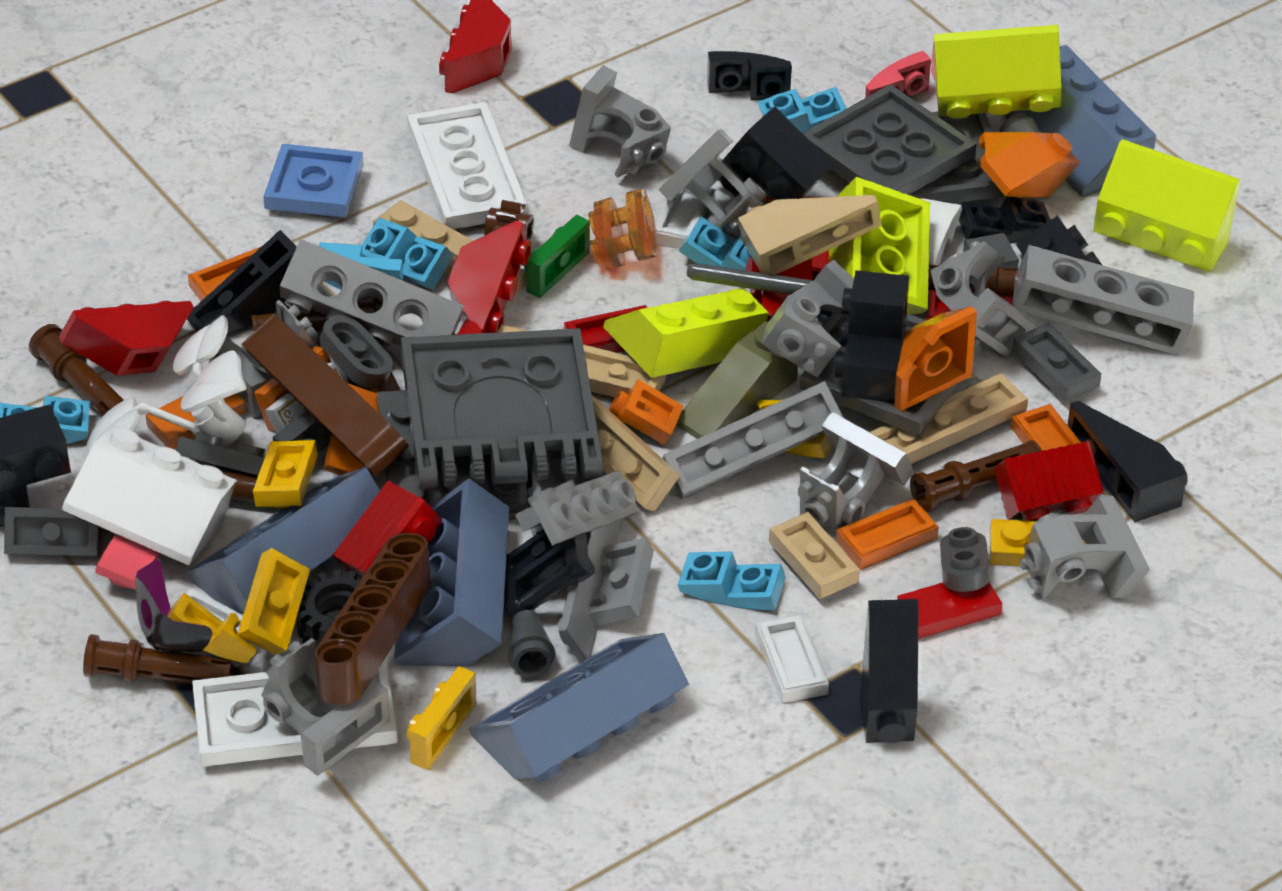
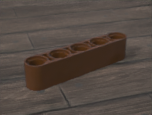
(325, 395)
(372, 619)

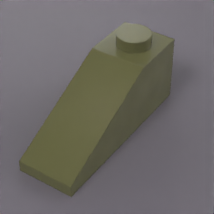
(737, 385)

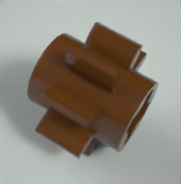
(507, 214)

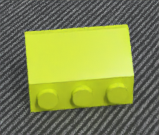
(998, 71)
(1166, 205)
(896, 246)
(687, 331)

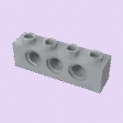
(315, 265)
(1103, 300)

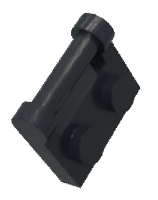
(535, 561)

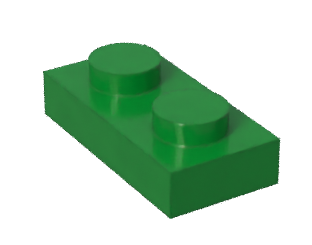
(557, 256)

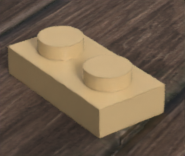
(814, 555)

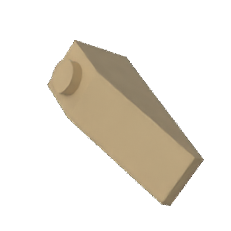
(802, 228)

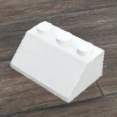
(150, 495)

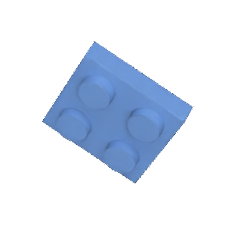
(313, 180)

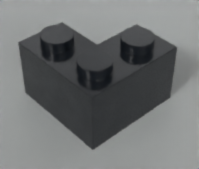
(777, 158)
(872, 335)
(29, 453)

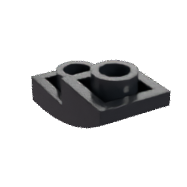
(749, 72)
(1014, 218)

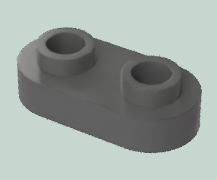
(356, 352)
(964, 560)

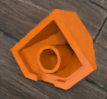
(1027, 162)
(935, 356)

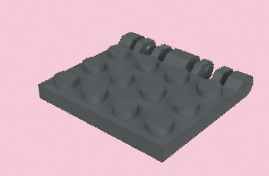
(500, 400)

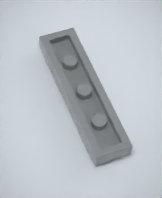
(751, 440)

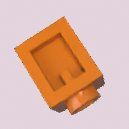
(647, 411)

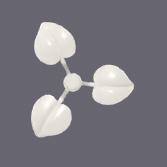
(203, 399)

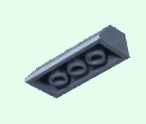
(1091, 121)
(300, 532)
(465, 602)
(582, 707)

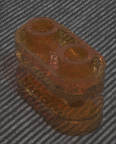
(606, 225)

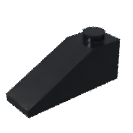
(249, 289)
(1130, 464)
(890, 671)

